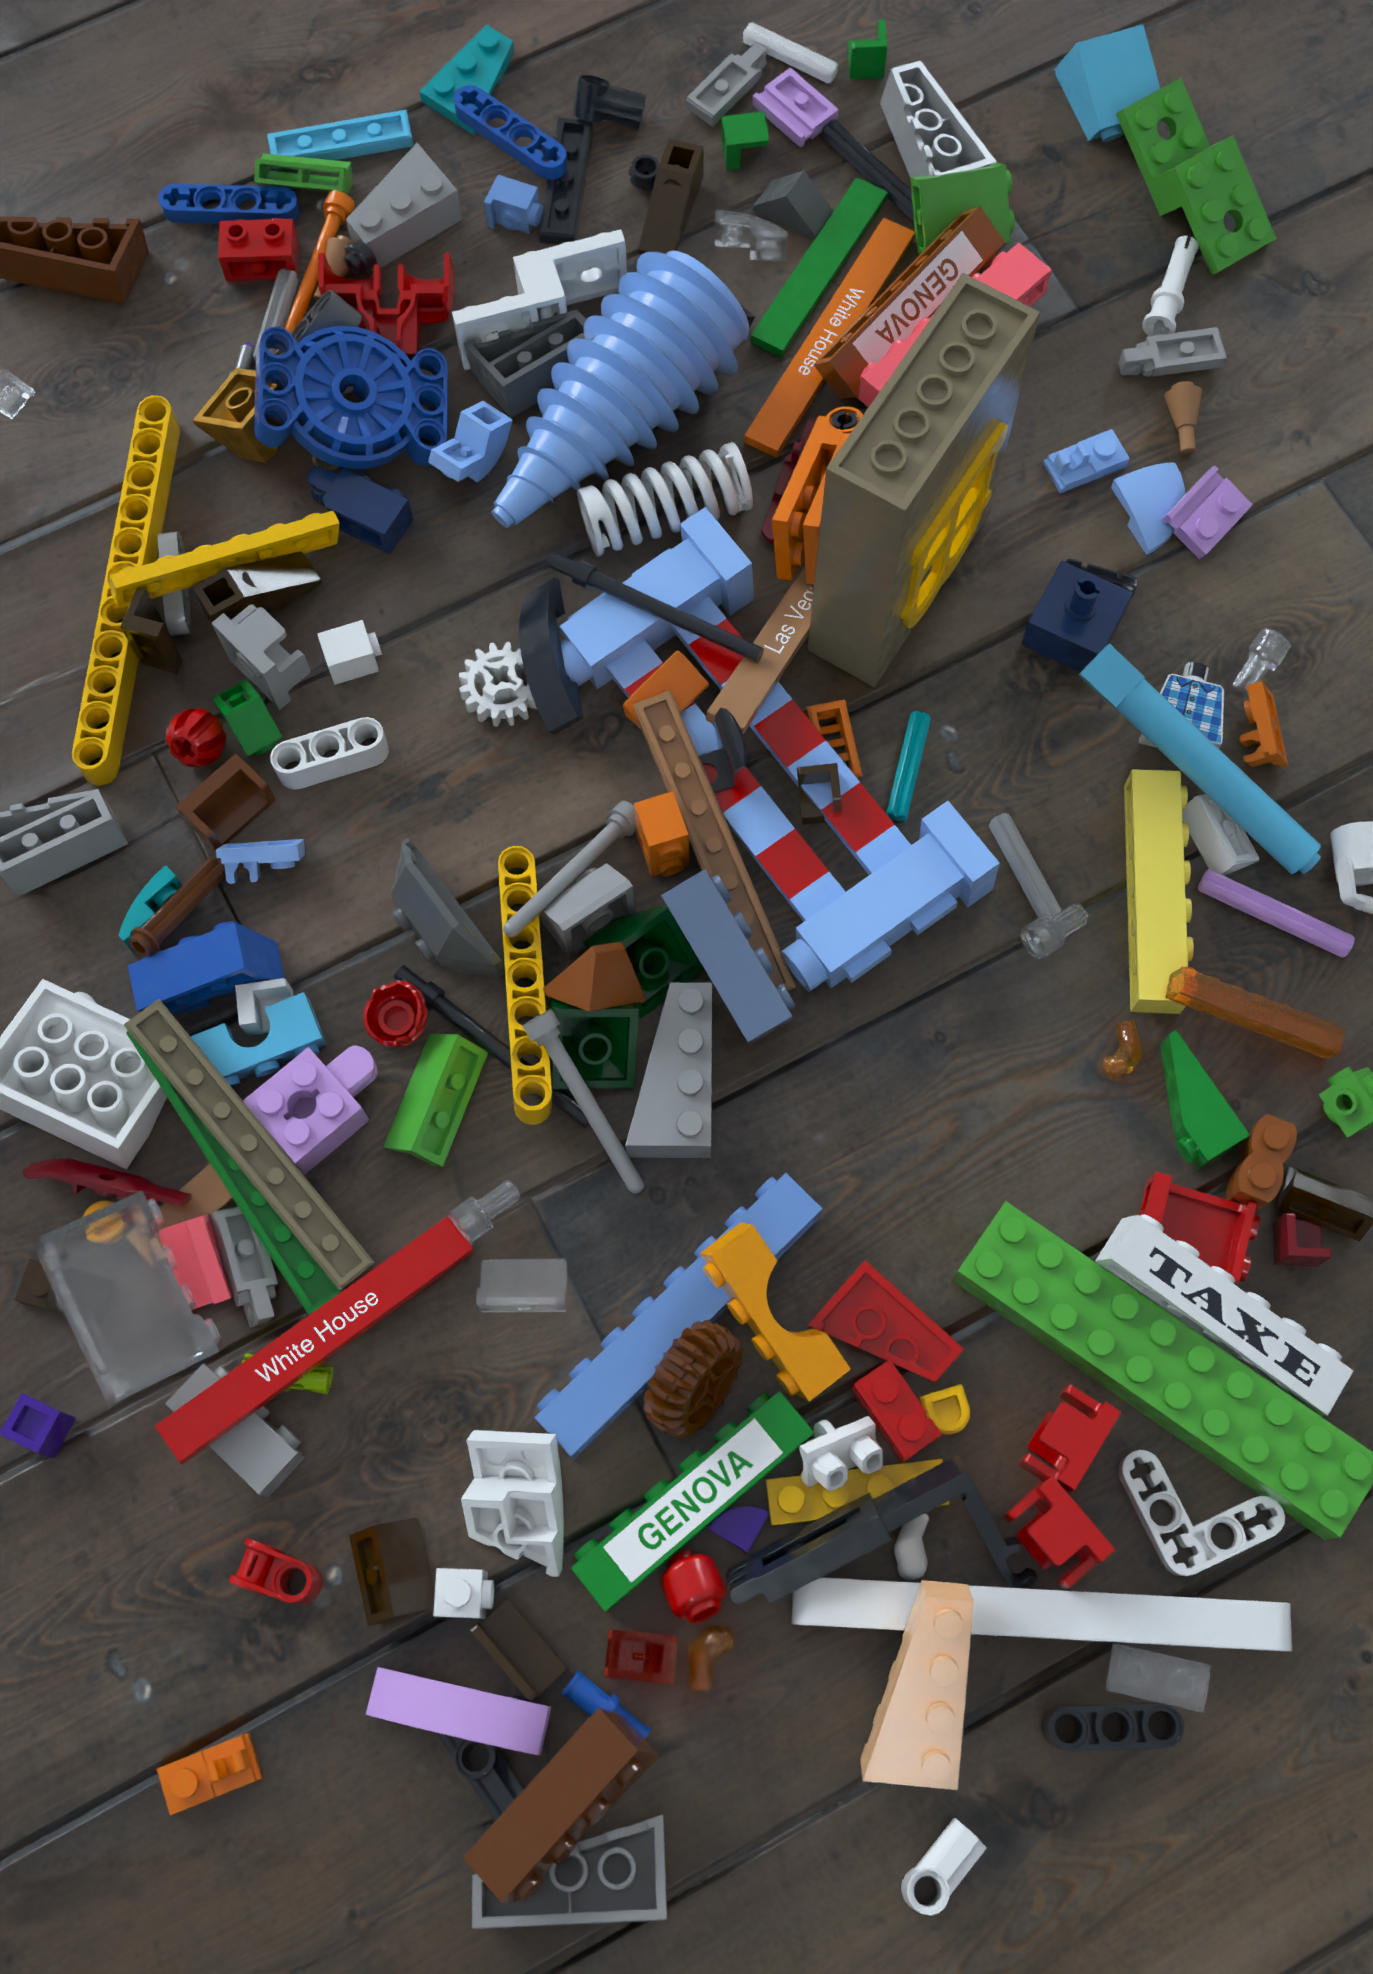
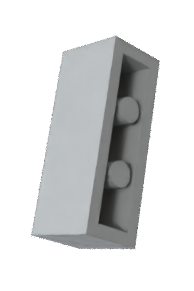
(252, 1447)

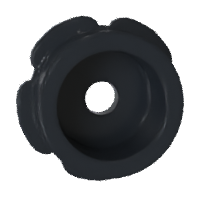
(644, 171)
(359, 258)

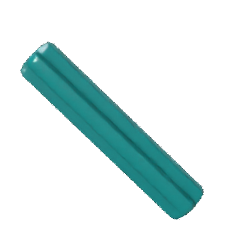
(908, 766)

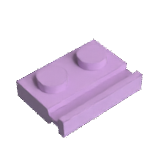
(795, 107)
(1207, 512)

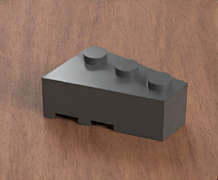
(522, 362)

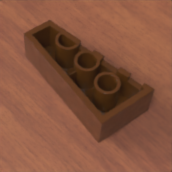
(73, 257)
(560, 1805)

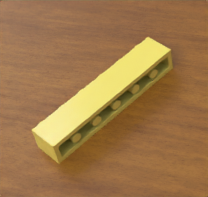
(1156, 886)

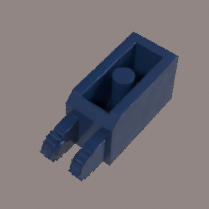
(362, 506)

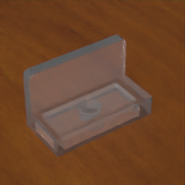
(523, 1285)

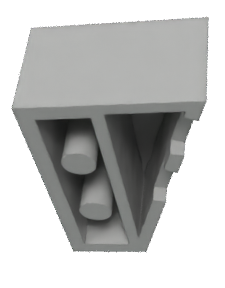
(405, 208)
(55, 838)

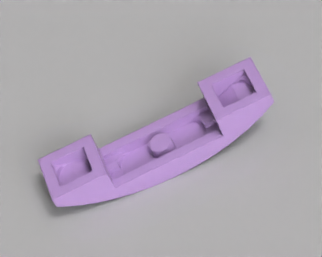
(459, 1711)

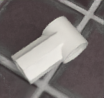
(946, 1864)

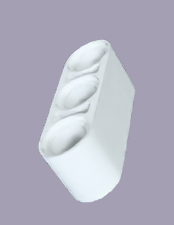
(312, 746)

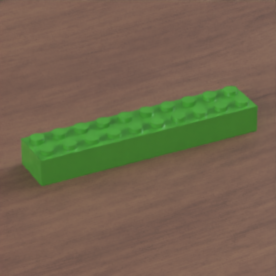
(1169, 1372)

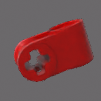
(268, 1573)

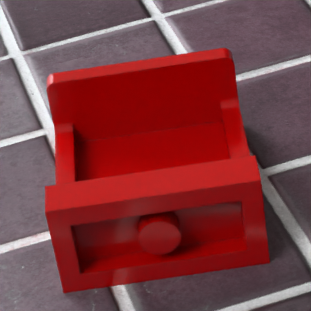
(1206, 1222)

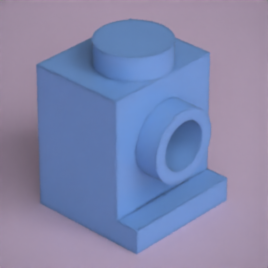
(513, 205)

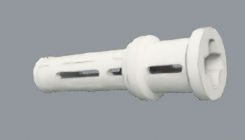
(1168, 299)

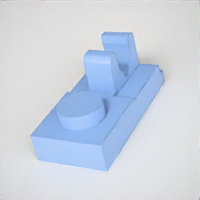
(1086, 461)
(279, 854)

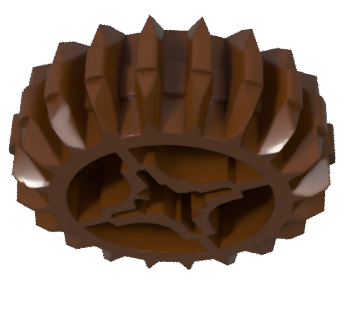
(693, 1379)

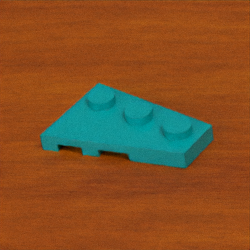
(477, 64)

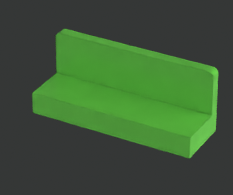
(436, 1098)

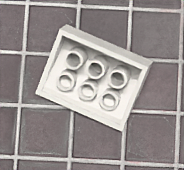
(78, 1075)

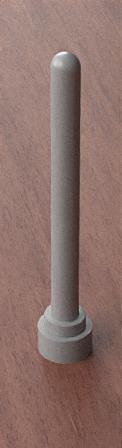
(620, 824)
(545, 1032)

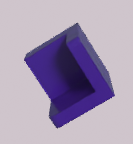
(37, 1426)

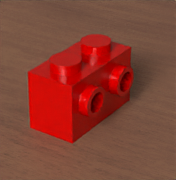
(257, 249)

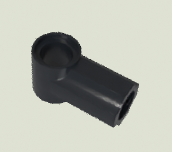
(600, 101)

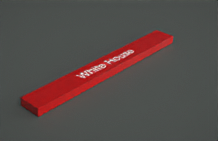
(313, 1340)

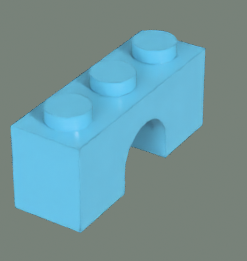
(291, 1032)

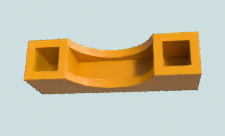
(742, 1266)

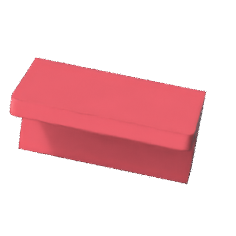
(197, 1259)

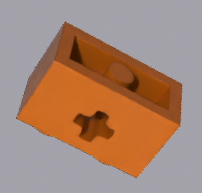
(662, 834)

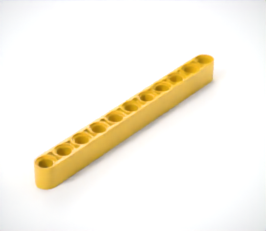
(155, 433)

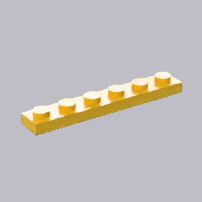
(188, 569)

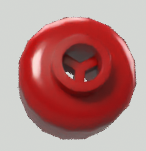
(693, 1586)

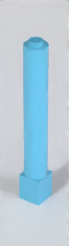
(1200, 760)

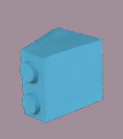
(1106, 77)

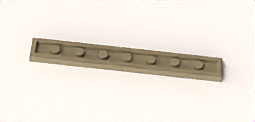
(249, 1145)

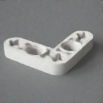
(1197, 1536)

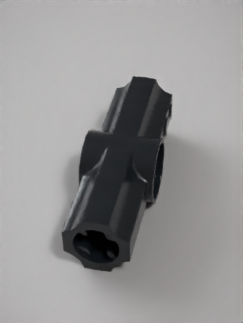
(495, 1784)

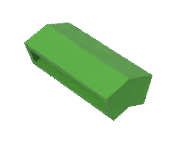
(303, 179)

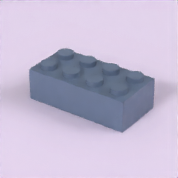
(728, 957)

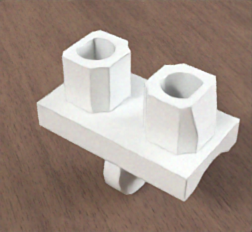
(840, 1449)

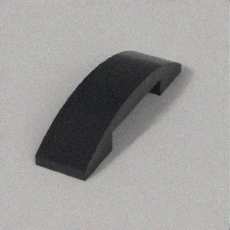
(543, 658)

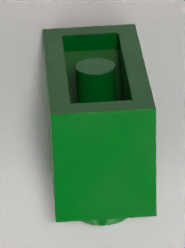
(248, 718)

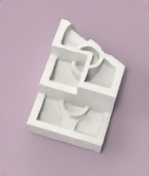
(516, 1496)

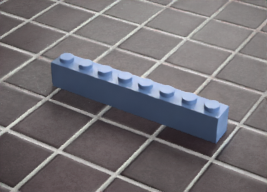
(622, 1370)

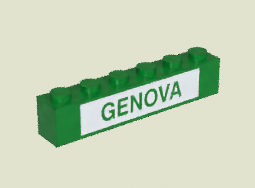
(691, 1501)

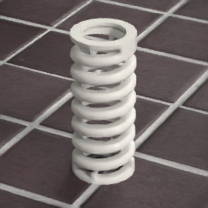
(601, 507)

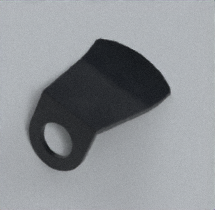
(730, 754)

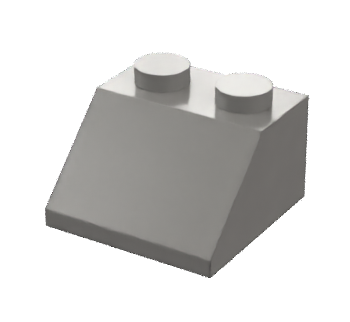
(588, 907)

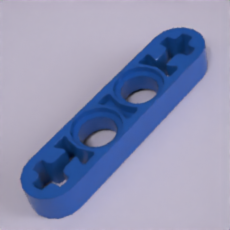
(512, 130)
(230, 197)

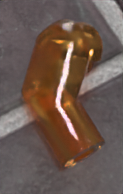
(1129, 1052)
(704, 1651)

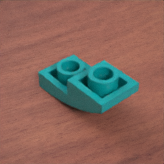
(149, 901)

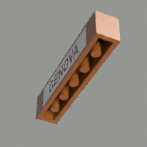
(963, 247)

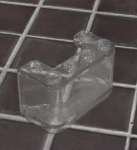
(125, 1298)

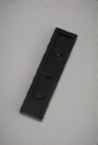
(565, 194)

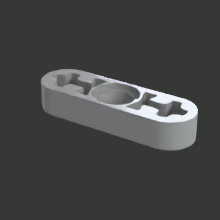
(175, 604)

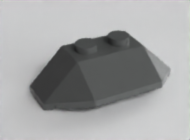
(438, 919)

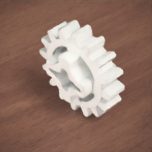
(501, 685)

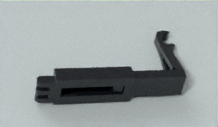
(863, 1527)

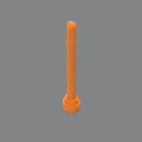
(337, 209)

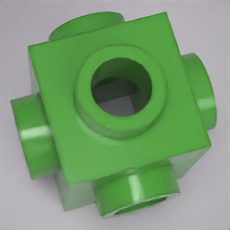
(1350, 1100)

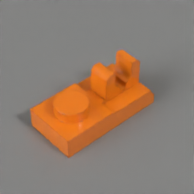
(1263, 712)
(209, 1773)

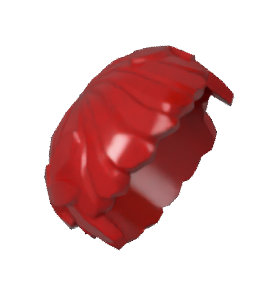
(396, 1014)

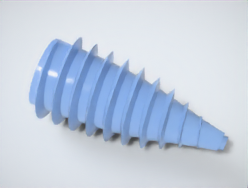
(627, 377)

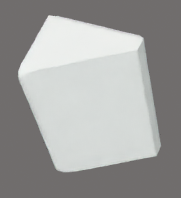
(1218, 836)

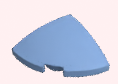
(1147, 498)

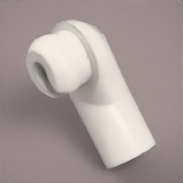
(910, 1549)

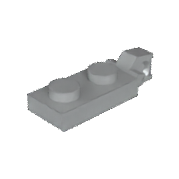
(727, 84)
(1174, 353)
(245, 1265)

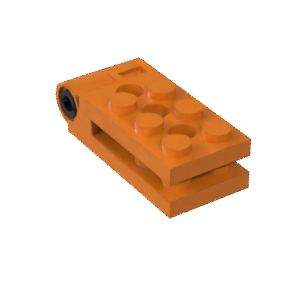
(800, 508)

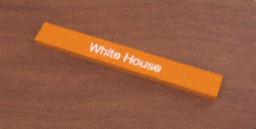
(853, 297)

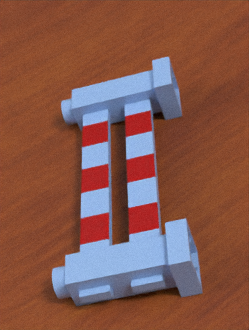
(906, 883)

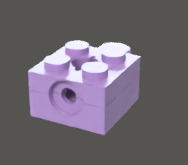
(327, 1107)

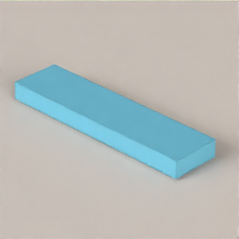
(345, 138)

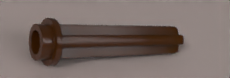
(147, 939)

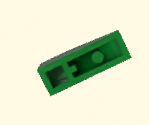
(1198, 1111)

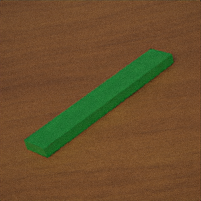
(818, 267)

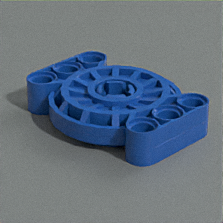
(330, 425)

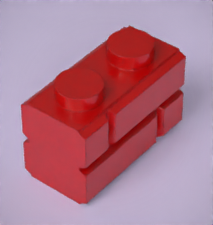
(895, 1411)

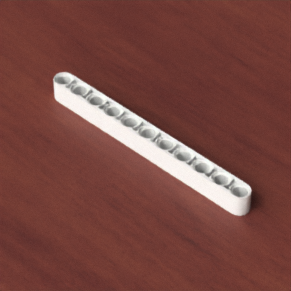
(1058, 1614)

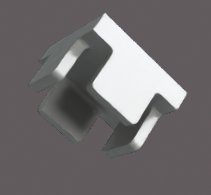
(254, 649)

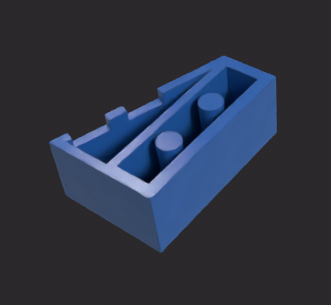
(204, 968)

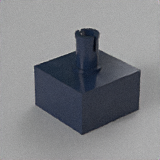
(1075, 617)

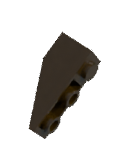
(672, 196)
(261, 583)

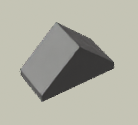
(795, 204)

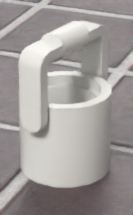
(1354, 862)

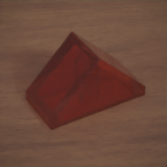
(641, 1656)

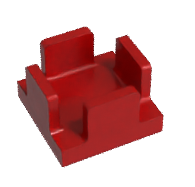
(1069, 1438)
(1059, 1531)

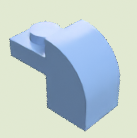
(476, 444)

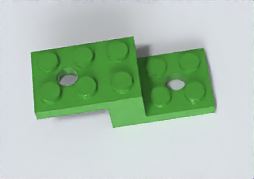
(1196, 176)

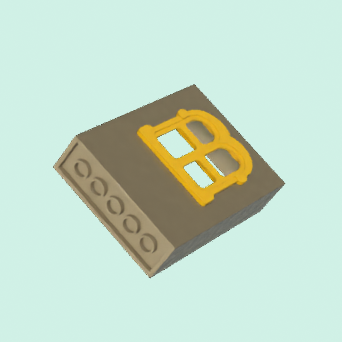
(917, 477)

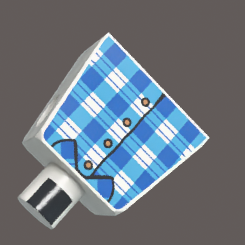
(1196, 700)

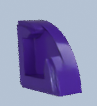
(740, 1525)

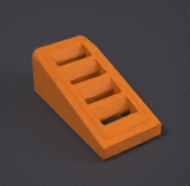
(837, 710)

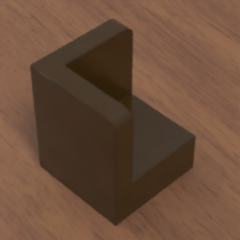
(818, 774)

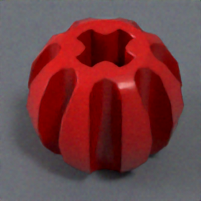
(196, 737)

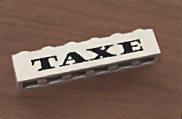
(1224, 1313)

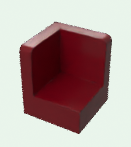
(1298, 1242)

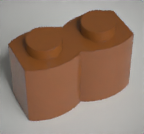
(1261, 1160)

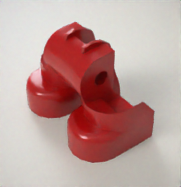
(418, 302)

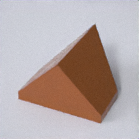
(598, 980)

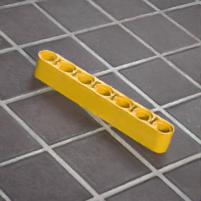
(520, 1000)

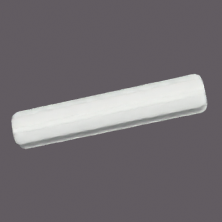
(791, 53)

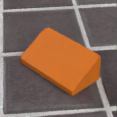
(674, 675)

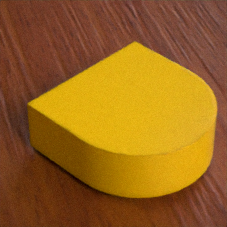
(947, 1409)

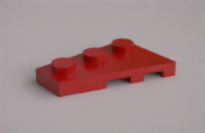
(886, 1324)

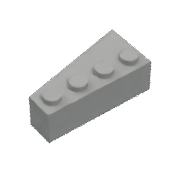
(928, 125)

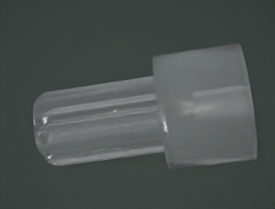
(1264, 654)
(1049, 932)
(475, 1217)

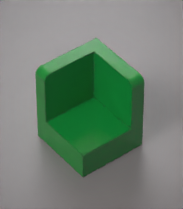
(868, 57)
(742, 132)

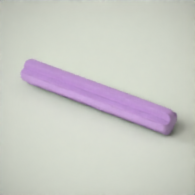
(1276, 913)

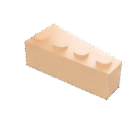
(923, 1707)

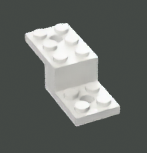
(545, 285)

